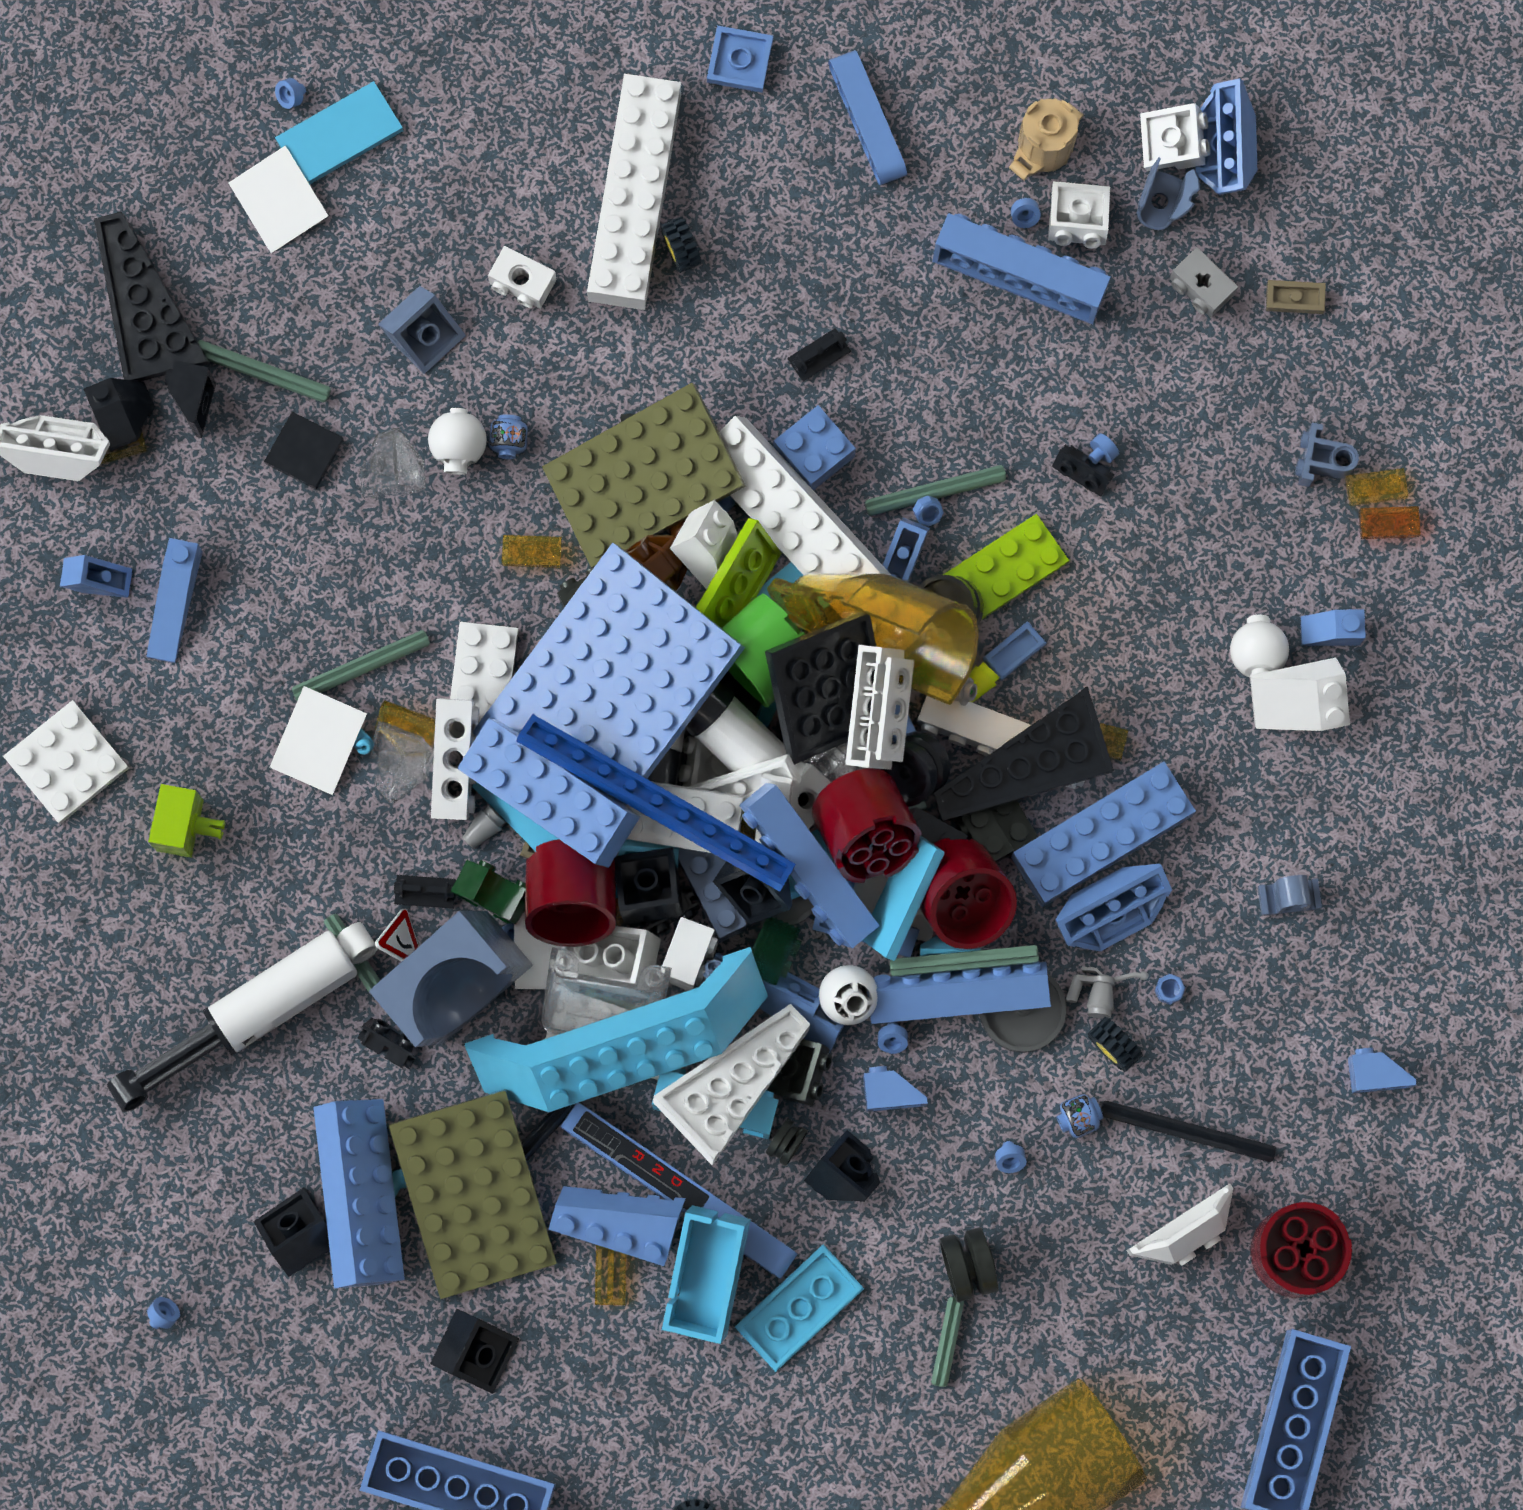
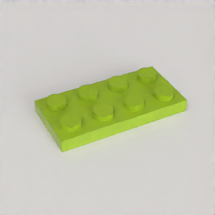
(1012, 564)
(740, 574)

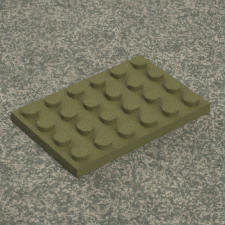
(643, 474)
(472, 1194)

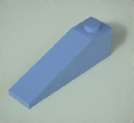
(905, 548)
(173, 599)

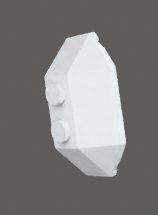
(53, 446)
(1188, 1232)

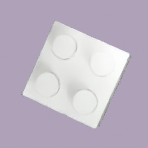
(688, 953)

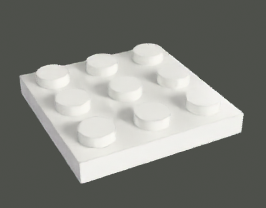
(66, 762)

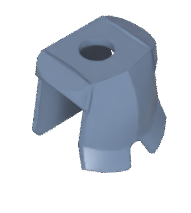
(1177, 192)

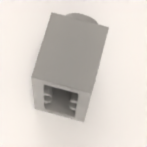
(1199, 269)

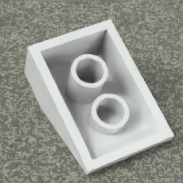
(705, 541)
(1301, 697)
(619, 955)

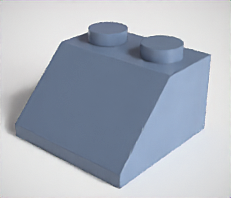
(422, 329)

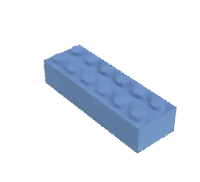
(1020, 267)
(548, 794)
(1103, 834)
(358, 1193)
(1296, 1423)
(447, 1481)

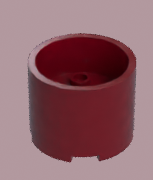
(866, 825)
(969, 896)
(568, 897)
(1280, 1263)

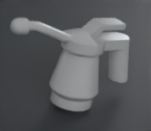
(1101, 996)

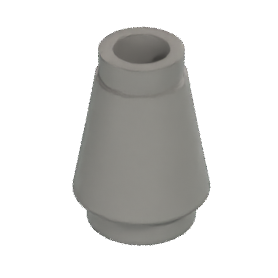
(483, 827)

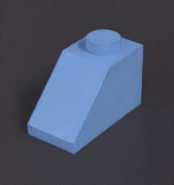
(95, 576)
(1333, 628)
(1376, 1072)
(890, 1091)

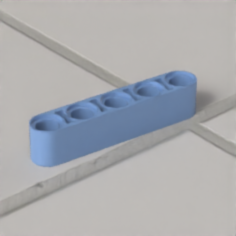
(867, 117)

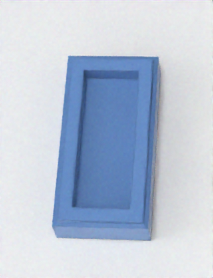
(1014, 651)

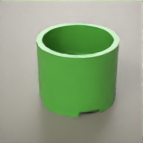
(759, 628)

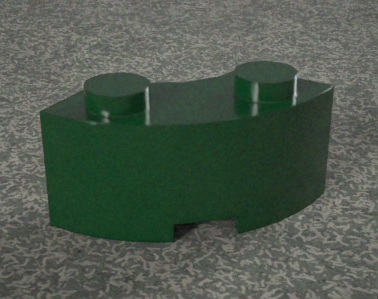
(483, 887)

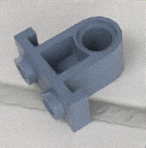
(1320, 457)
(1289, 895)

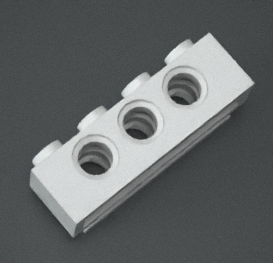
(882, 720)
(443, 803)

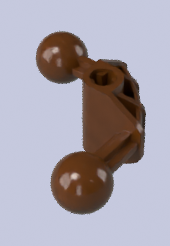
(659, 559)

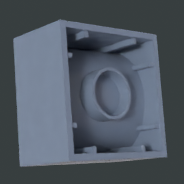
(450, 978)

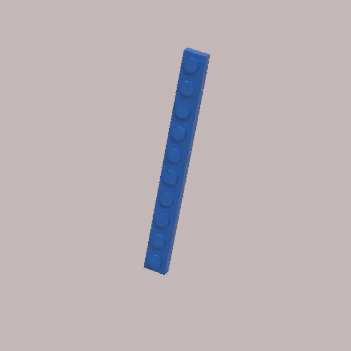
(655, 802)

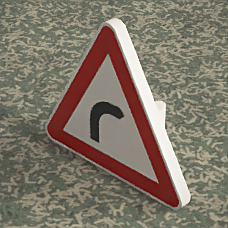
(399, 937)

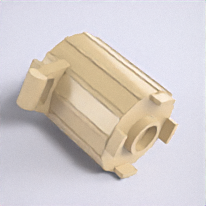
(1046, 137)

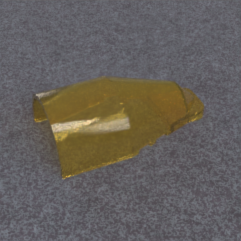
(904, 616)
(1053, 1459)

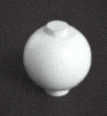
(457, 440)
(1259, 646)
(845, 995)

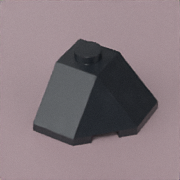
(120, 409)
(845, 1171)

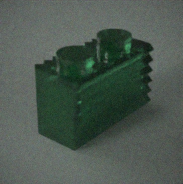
(774, 947)

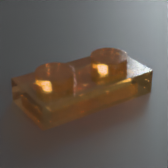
(1389, 522)

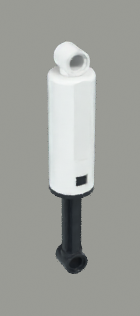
(255, 1008)

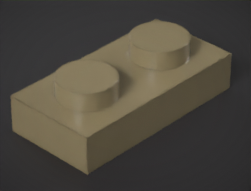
(1295, 297)

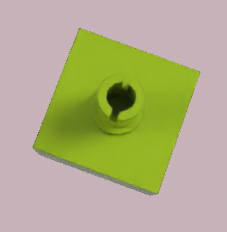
(179, 821)

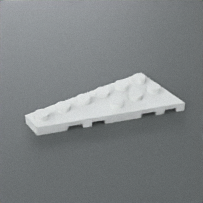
(724, 1089)

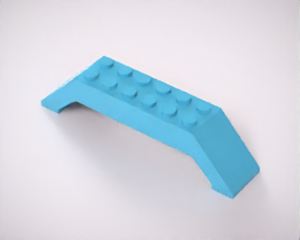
(625, 1045)

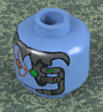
(508, 436)
(1080, 1115)

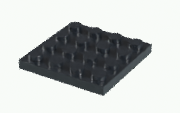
(816, 685)

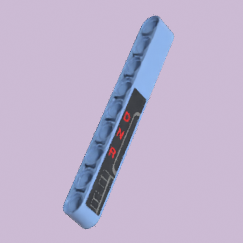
(669, 1182)

